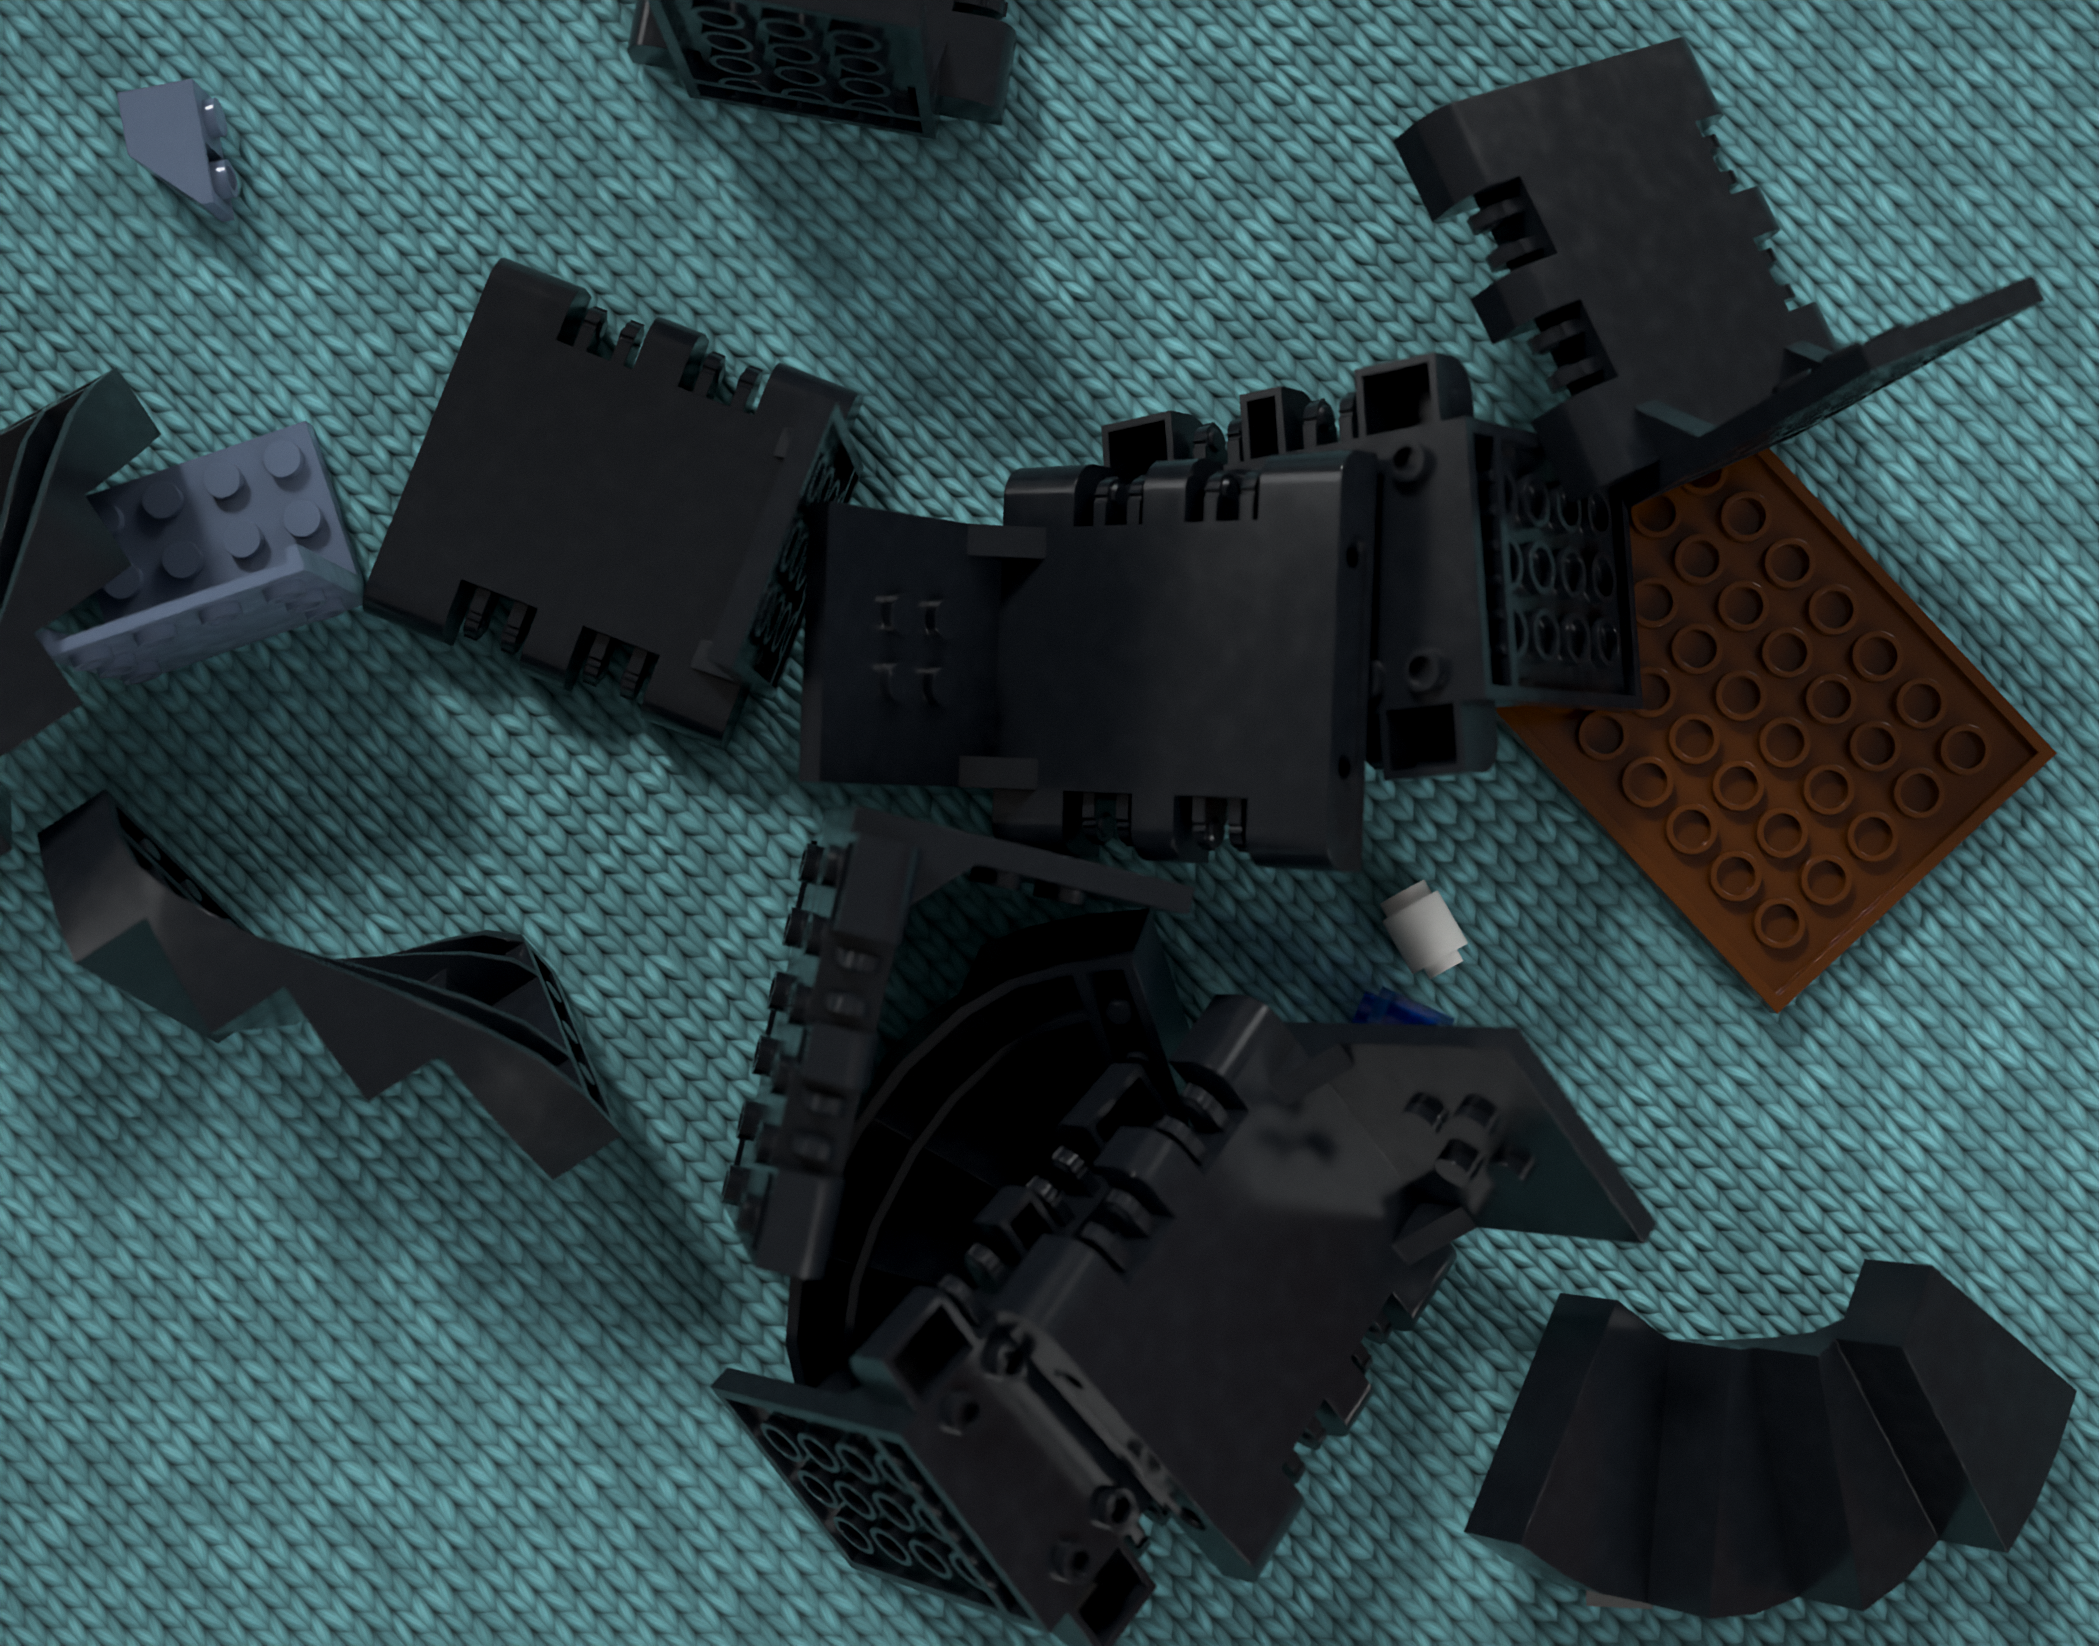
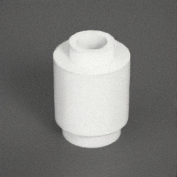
(1423, 929)

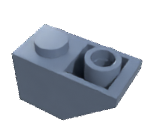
(177, 139)

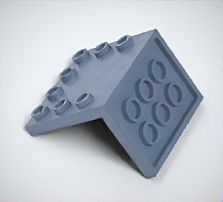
(217, 558)

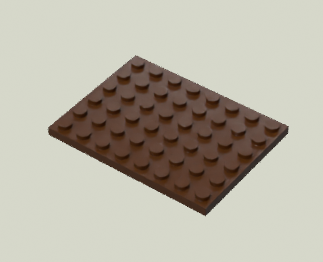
(1793, 734)

